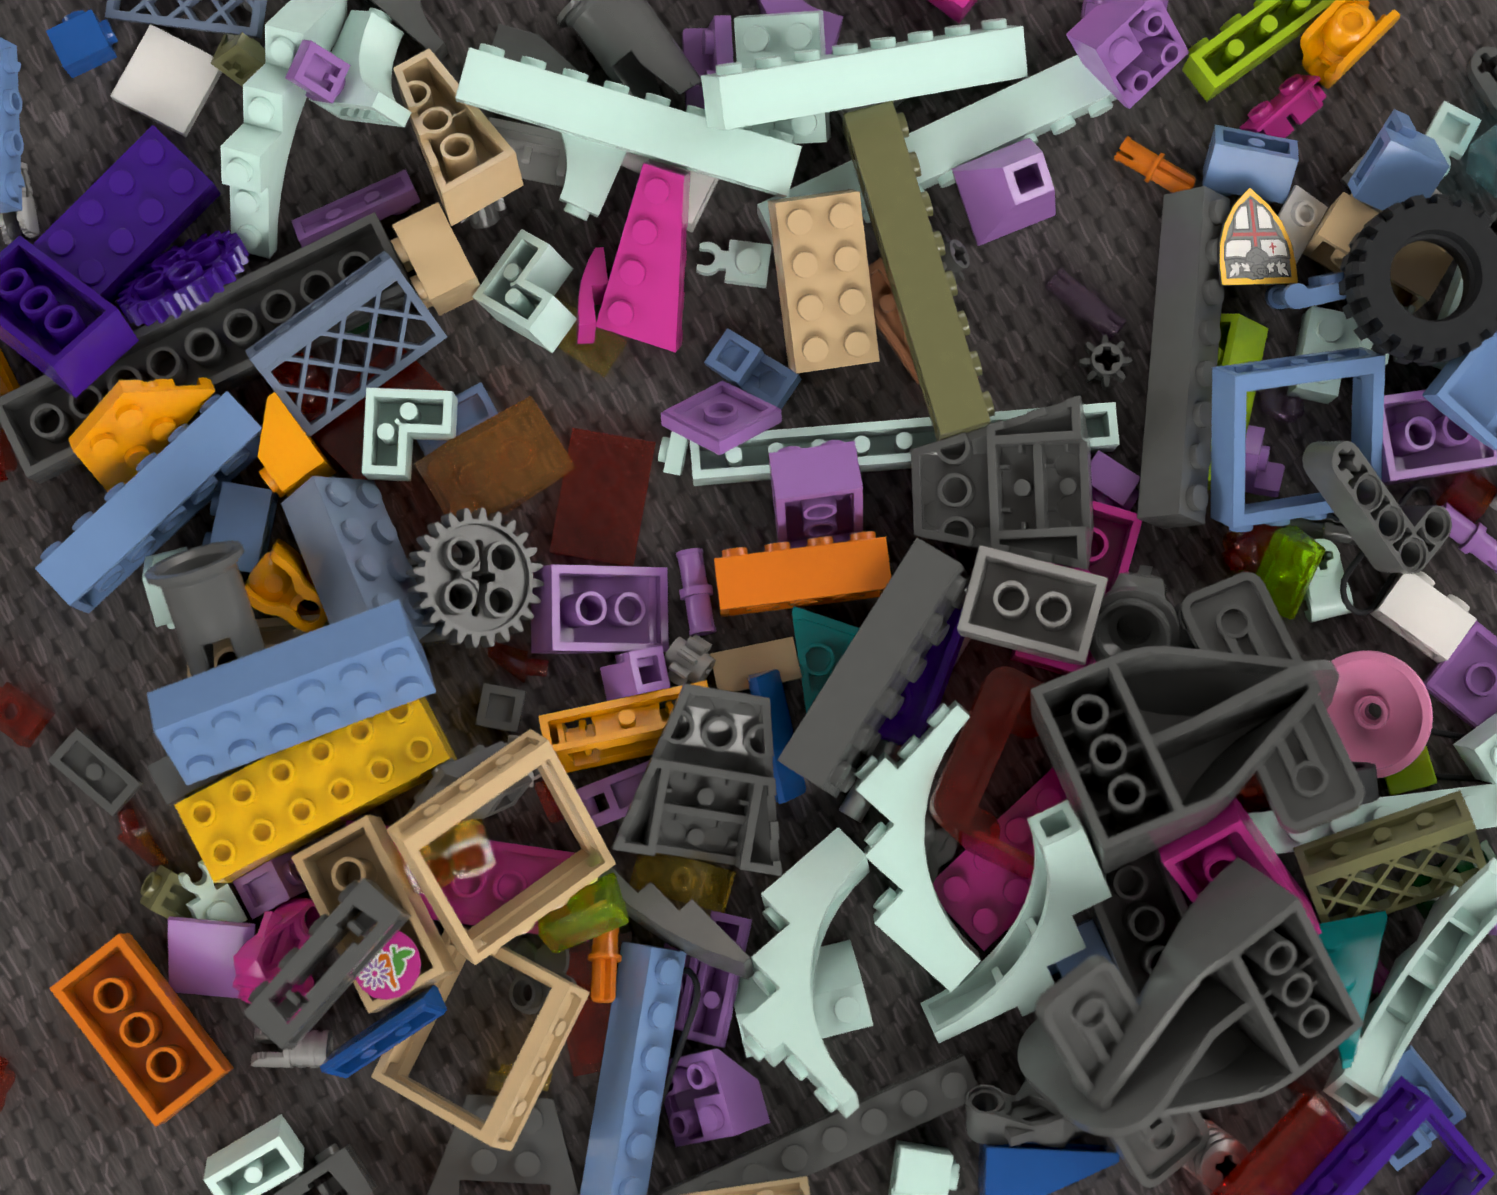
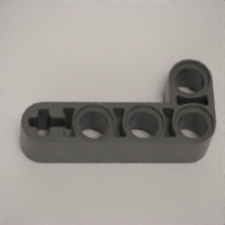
(1389, 535)

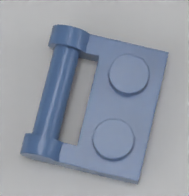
(1321, 290)

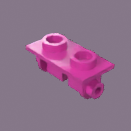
(1295, 98)

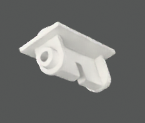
(1300, 218)

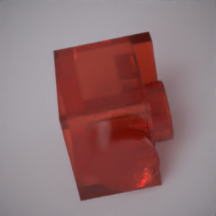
(30, 717)

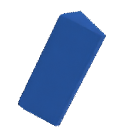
(769, 684)
(385, 1033)

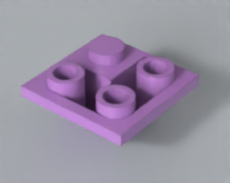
(1128, 46)
(1005, 190)
(712, 1099)

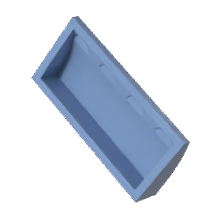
(1468, 392)

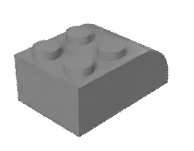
(1031, 606)

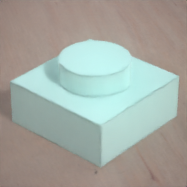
(673, 453)

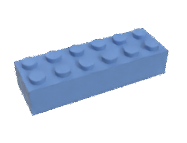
(152, 504)
(291, 692)

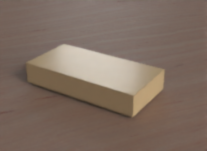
(735, 665)

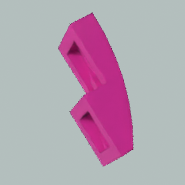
(591, 293)

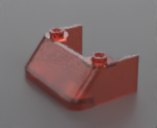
(998, 710)
(1289, 1149)

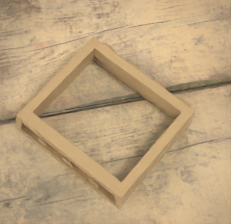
(470, 794)
(527, 1073)

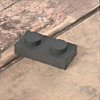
(95, 772)

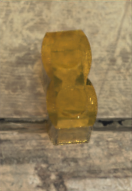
(457, 853)

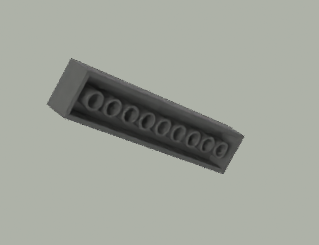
(199, 342)

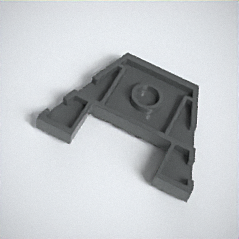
(536, 1158)

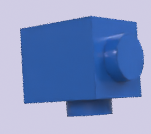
(82, 42)

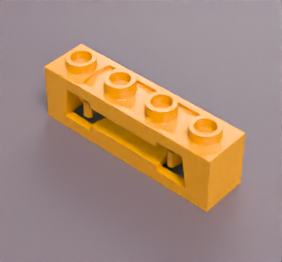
(618, 730)

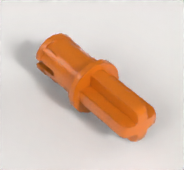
(1154, 166)
(604, 966)

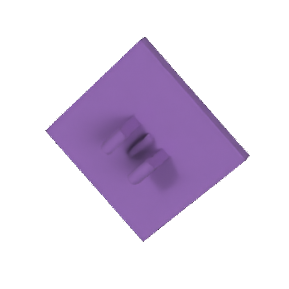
(203, 955)

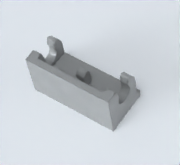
(537, 151)

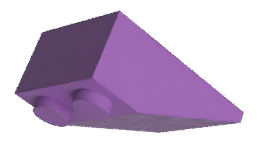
(1425, 442)
(816, 492)
(599, 609)

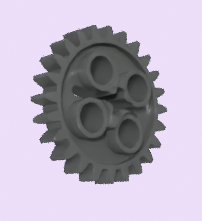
(440, 573)

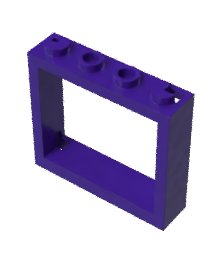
(1382, 1134)

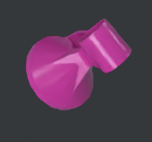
(277, 935)

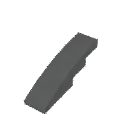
(684, 929)

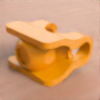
(1342, 38)
(281, 584)

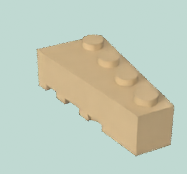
(459, 143)

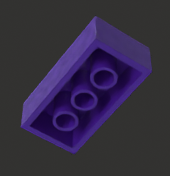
(129, 215)
(58, 319)

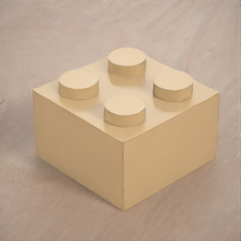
(432, 249)

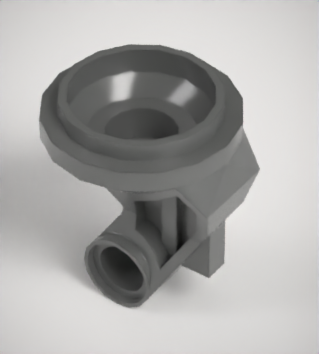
(1135, 616)
(1016, 1119)

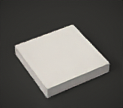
(167, 80)

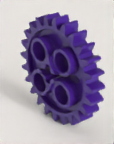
(183, 278)

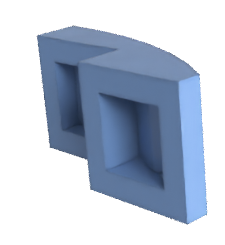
(751, 369)

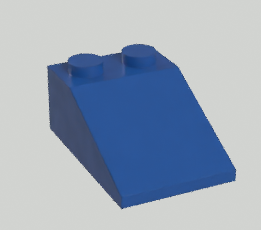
(1038, 1168)

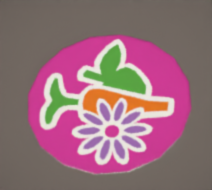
(392, 970)

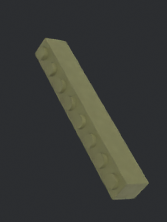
(916, 271)

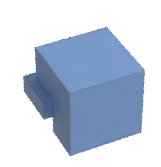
(1398, 165)

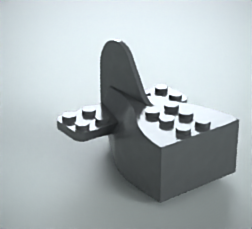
(1175, 732)
(1222, 1021)

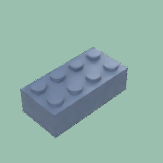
(351, 548)

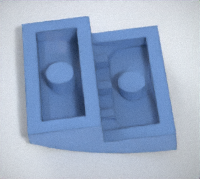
(1417, 1072)

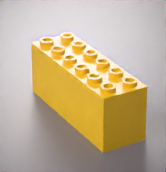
(312, 788)

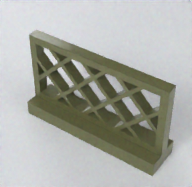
(1384, 843)

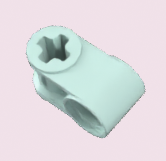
(1323, 593)

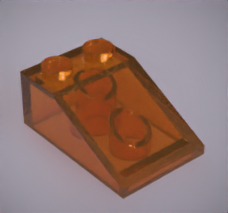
(496, 462)

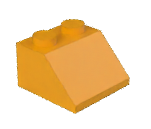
(287, 451)

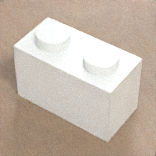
(1425, 615)

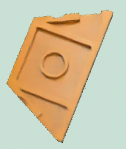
(133, 424)

